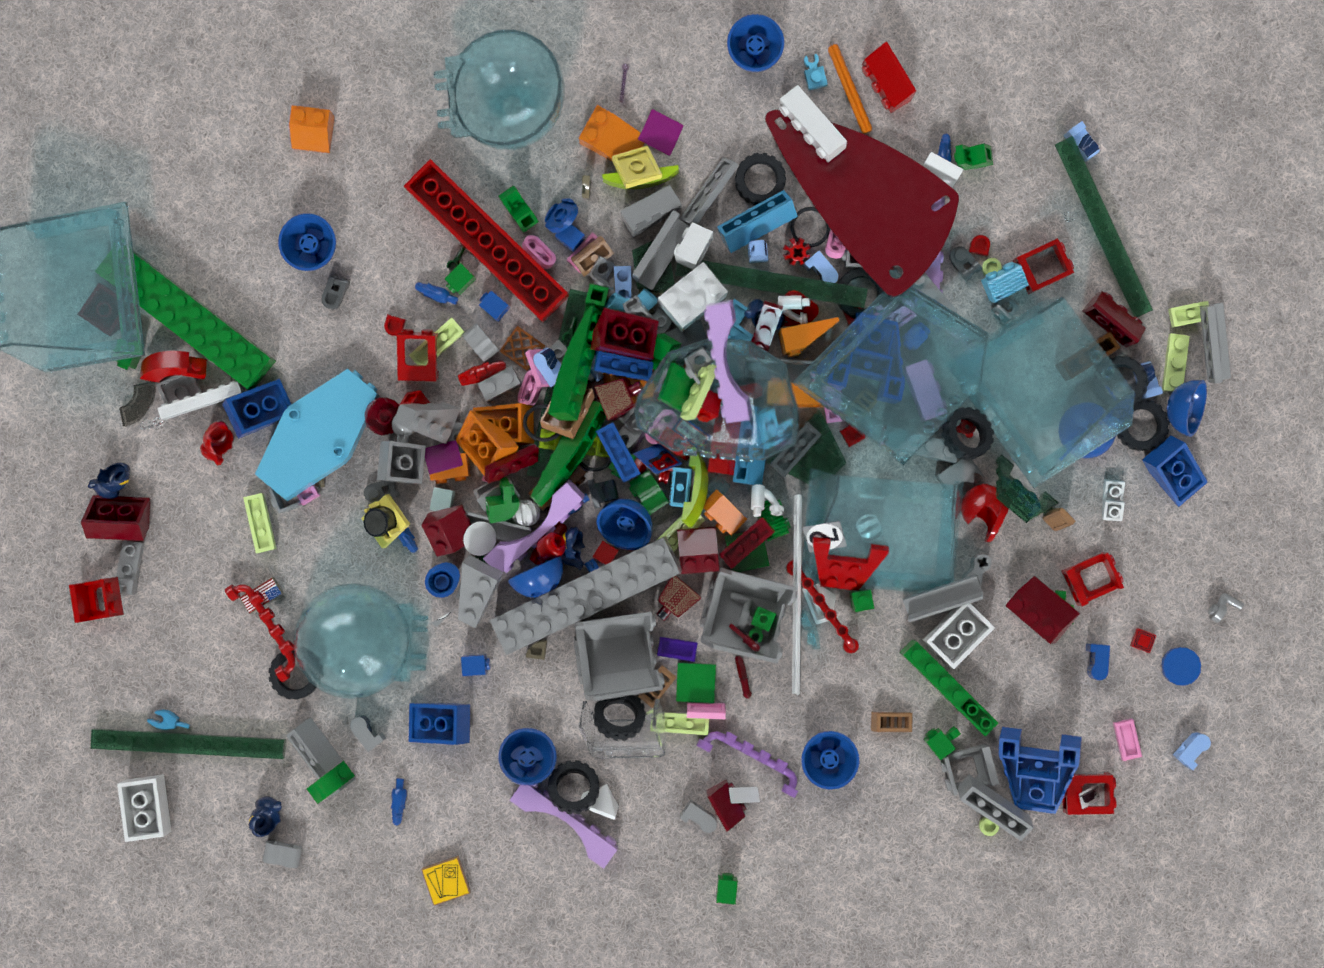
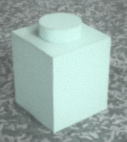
(442, 499)

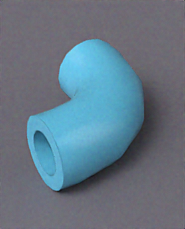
(647, 298)

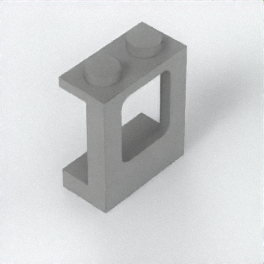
(983, 762)

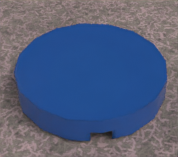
(561, 215)
(1181, 666)

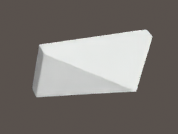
(817, 613)
(605, 803)

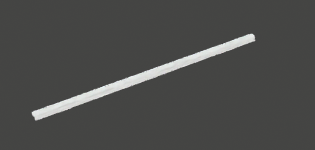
(797, 604)

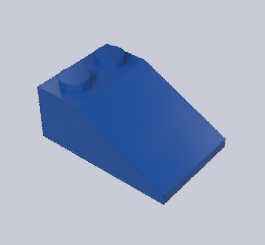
(257, 408)
(1175, 470)
(439, 723)

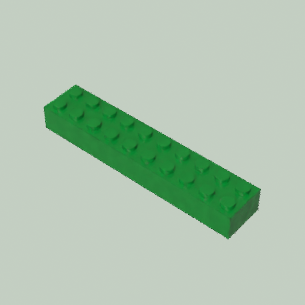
(200, 326)

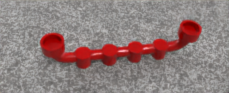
(275, 631)
(849, 644)

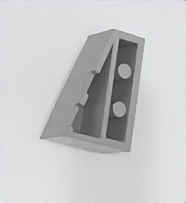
(650, 210)
(428, 419)
(476, 589)

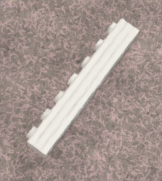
(200, 400)

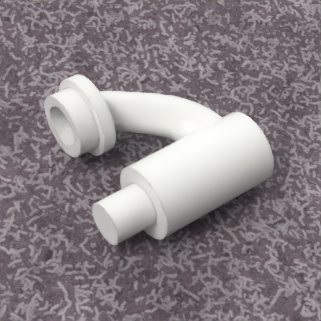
(794, 302)
(758, 496)

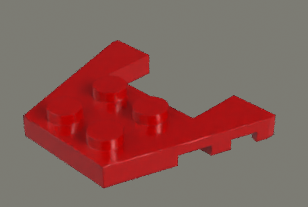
(845, 571)

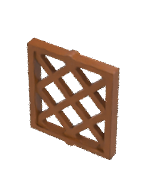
(509, 339)

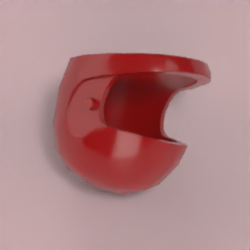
(982, 503)

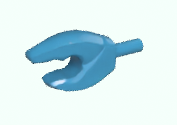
(170, 721)

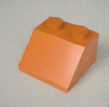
(311, 128)

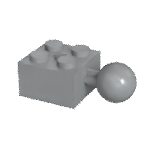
(409, 454)

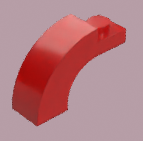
(171, 363)

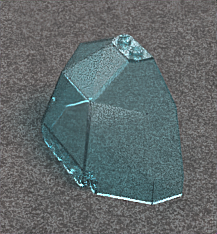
(771, 398)

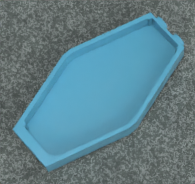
(316, 434)

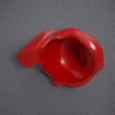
(216, 442)

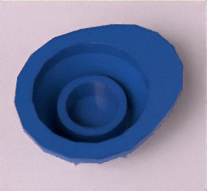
(442, 579)

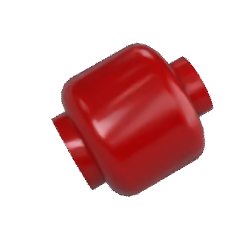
(551, 546)

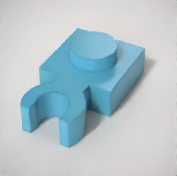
(815, 75)

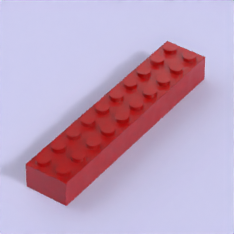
(486, 241)

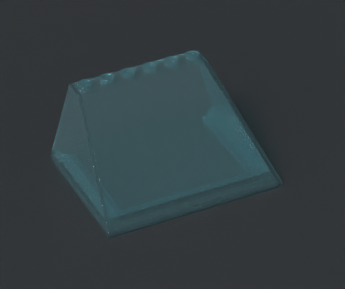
(70, 290)
(899, 371)
(1051, 390)
(910, 517)

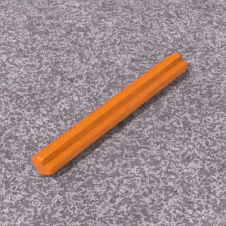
(850, 88)

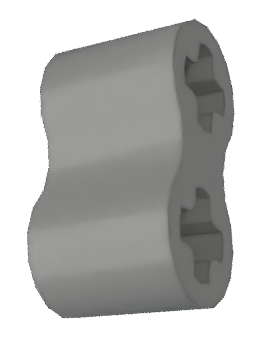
(480, 342)
(976, 569)
(282, 854)

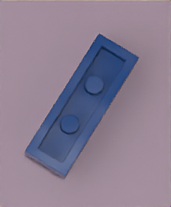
(623, 366)
(618, 452)

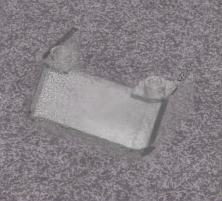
(646, 744)

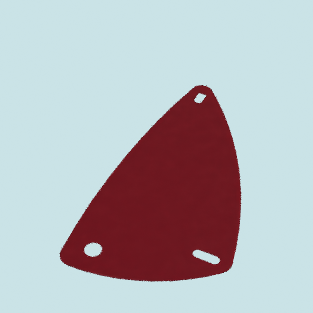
(873, 202)

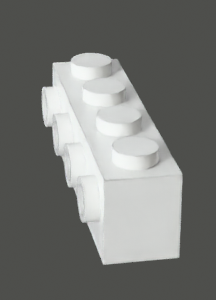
(812, 123)

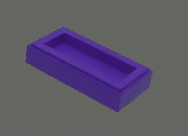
(677, 649)

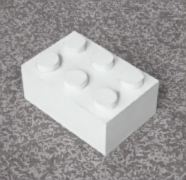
(691, 295)
(958, 634)
(144, 808)

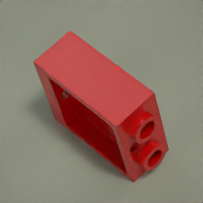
(1066, 264)

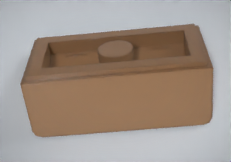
(587, 257)

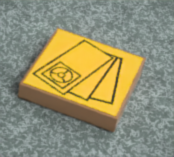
(446, 880)

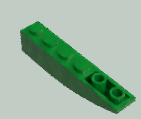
(575, 370)
(568, 455)
(948, 687)

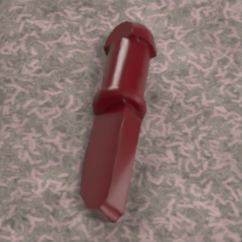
(746, 639)
(743, 677)

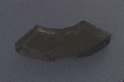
(139, 404)

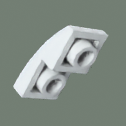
(1113, 500)

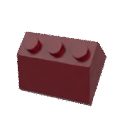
(1114, 319)
(625, 334)
(117, 518)
(1042, 610)

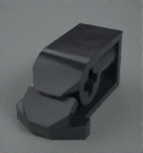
(603, 492)

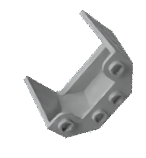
(721, 611)
(616, 656)

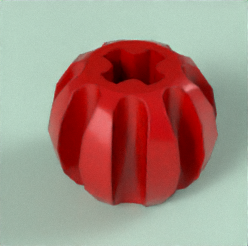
(798, 245)

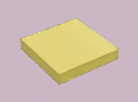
(636, 167)

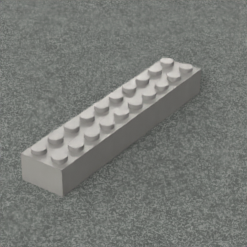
(586, 595)

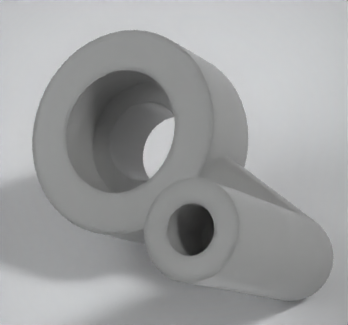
(1218, 610)
(744, 618)

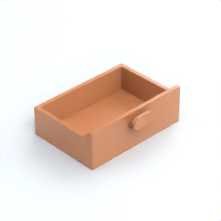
(568, 428)

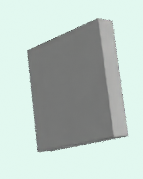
(177, 388)

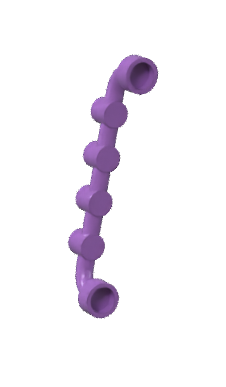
(747, 748)

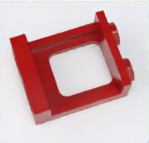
(417, 372)
(1077, 586)
(85, 599)
(1071, 801)

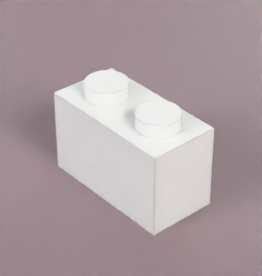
(694, 246)

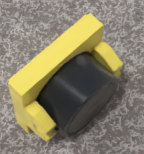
(384, 523)

